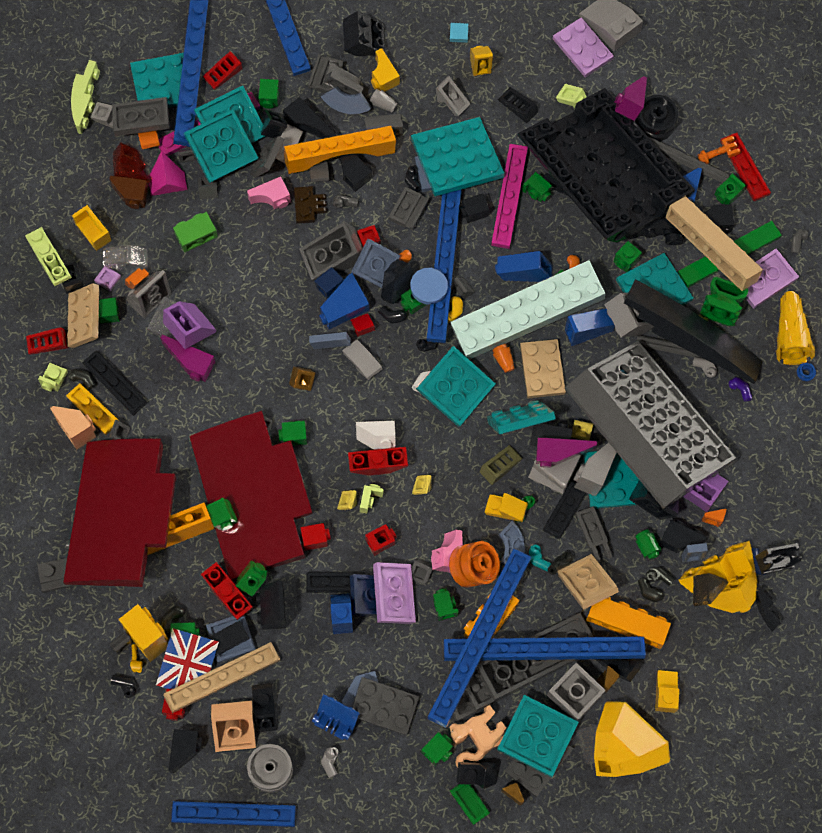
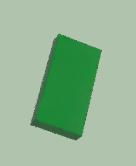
(469, 803)

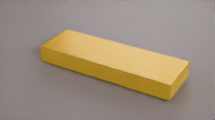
(90, 405)

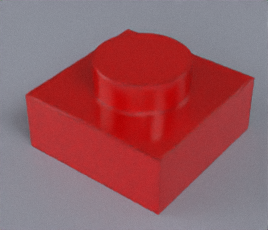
(368, 233)

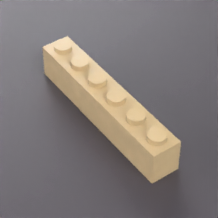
(714, 243)

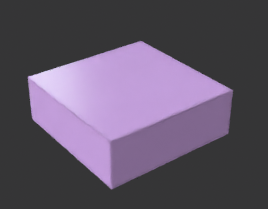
(107, 278)

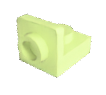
(570, 95)
(53, 377)
(367, 500)

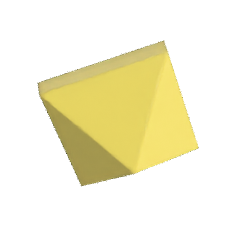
(582, 430)
(422, 484)
(347, 500)

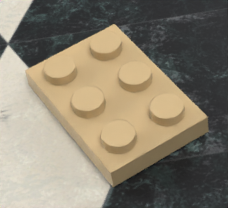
(83, 315)
(542, 368)
(587, 581)

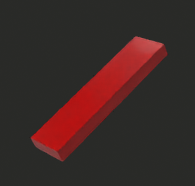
(748, 171)

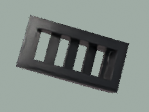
(527, 112)

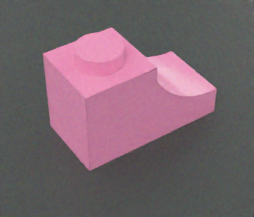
(271, 192)
(441, 556)

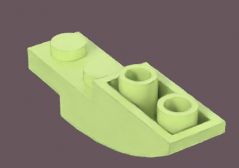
(81, 95)
(48, 256)

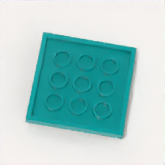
(457, 156)

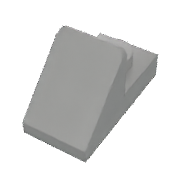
(452, 96)

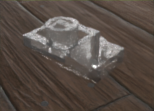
(120, 256)

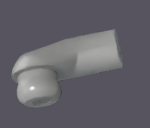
(708, 367)
(328, 760)

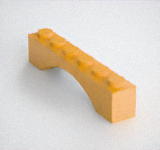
(307, 154)

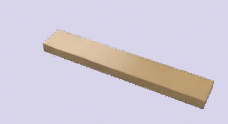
(221, 677)

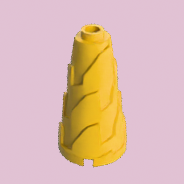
(793, 338)

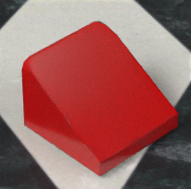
(362, 325)

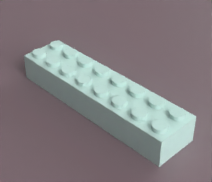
(528, 310)

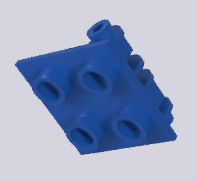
(336, 715)

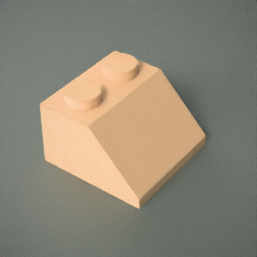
(75, 425)
(233, 726)

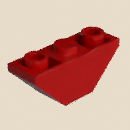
(378, 461)
(226, 591)

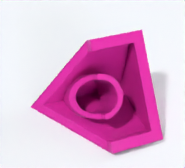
(166, 177)

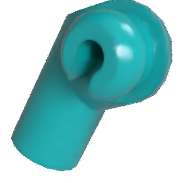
(536, 558)

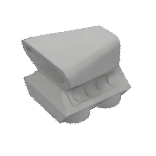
(555, 477)

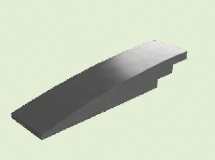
(501, 678)

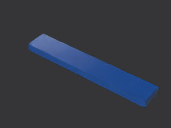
(233, 814)

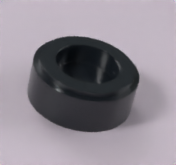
(674, 239)

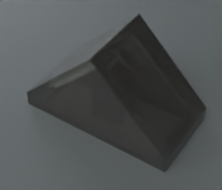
(707, 588)

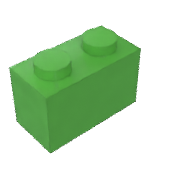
(195, 231)

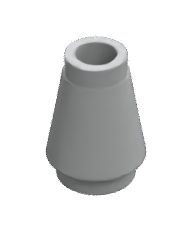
(383, 101)

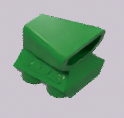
(723, 302)

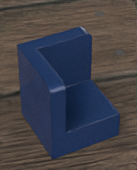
(327, 282)

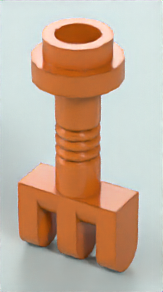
(726, 148)

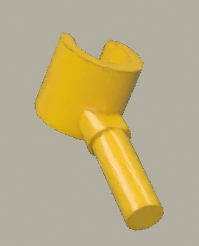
(136, 666)

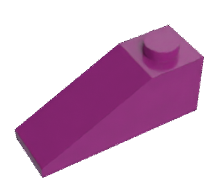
(632, 99)
(193, 361)
(556, 451)

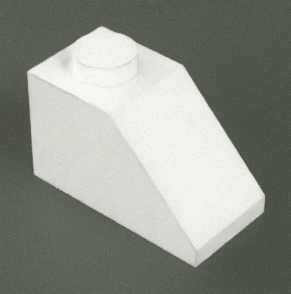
(376, 434)

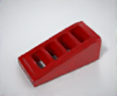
(232, 70)
(62, 344)

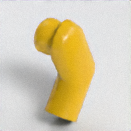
(457, 308)

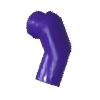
(738, 383)

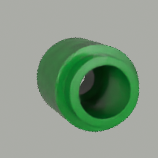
(648, 544)

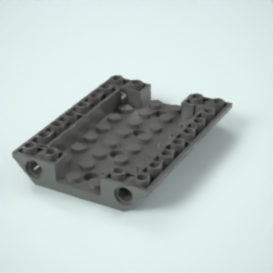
(641, 429)

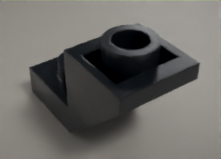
(624, 667)
(264, 707)

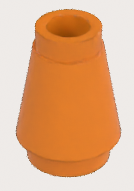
(504, 357)

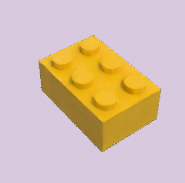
(145, 632)

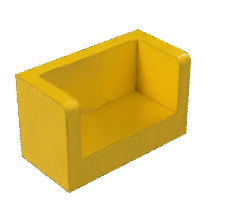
(91, 227)

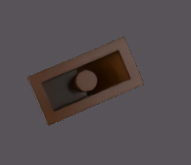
(131, 191)

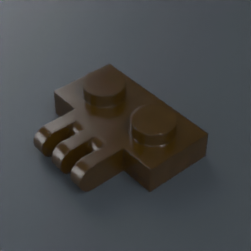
(308, 204)

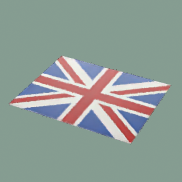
(185, 659)

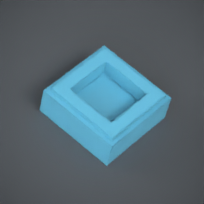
(458, 32)

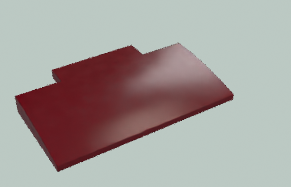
(262, 486)
(119, 513)

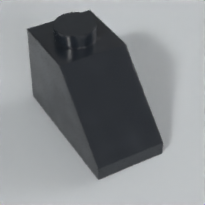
(396, 281)
(183, 748)

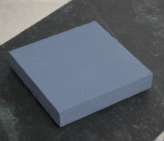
(374, 262)
(238, 650)

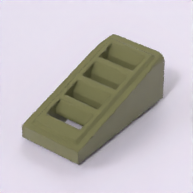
(491, 473)

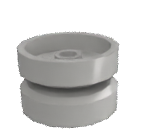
(272, 780)

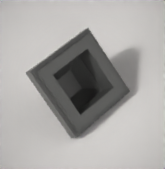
(119, 430)

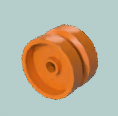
(474, 564)

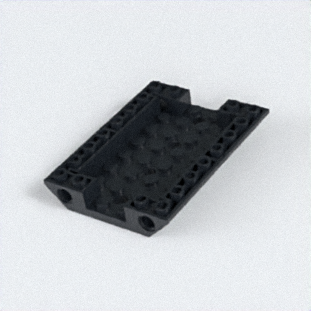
(622, 157)

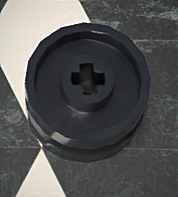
(658, 117)

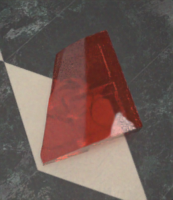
(128, 163)

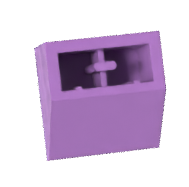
(187, 323)
(706, 492)

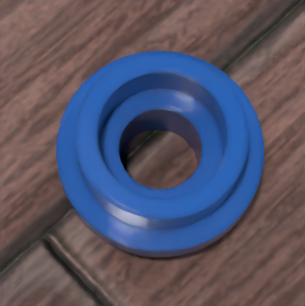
(810, 368)

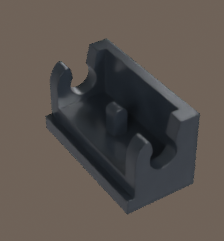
(778, 558)

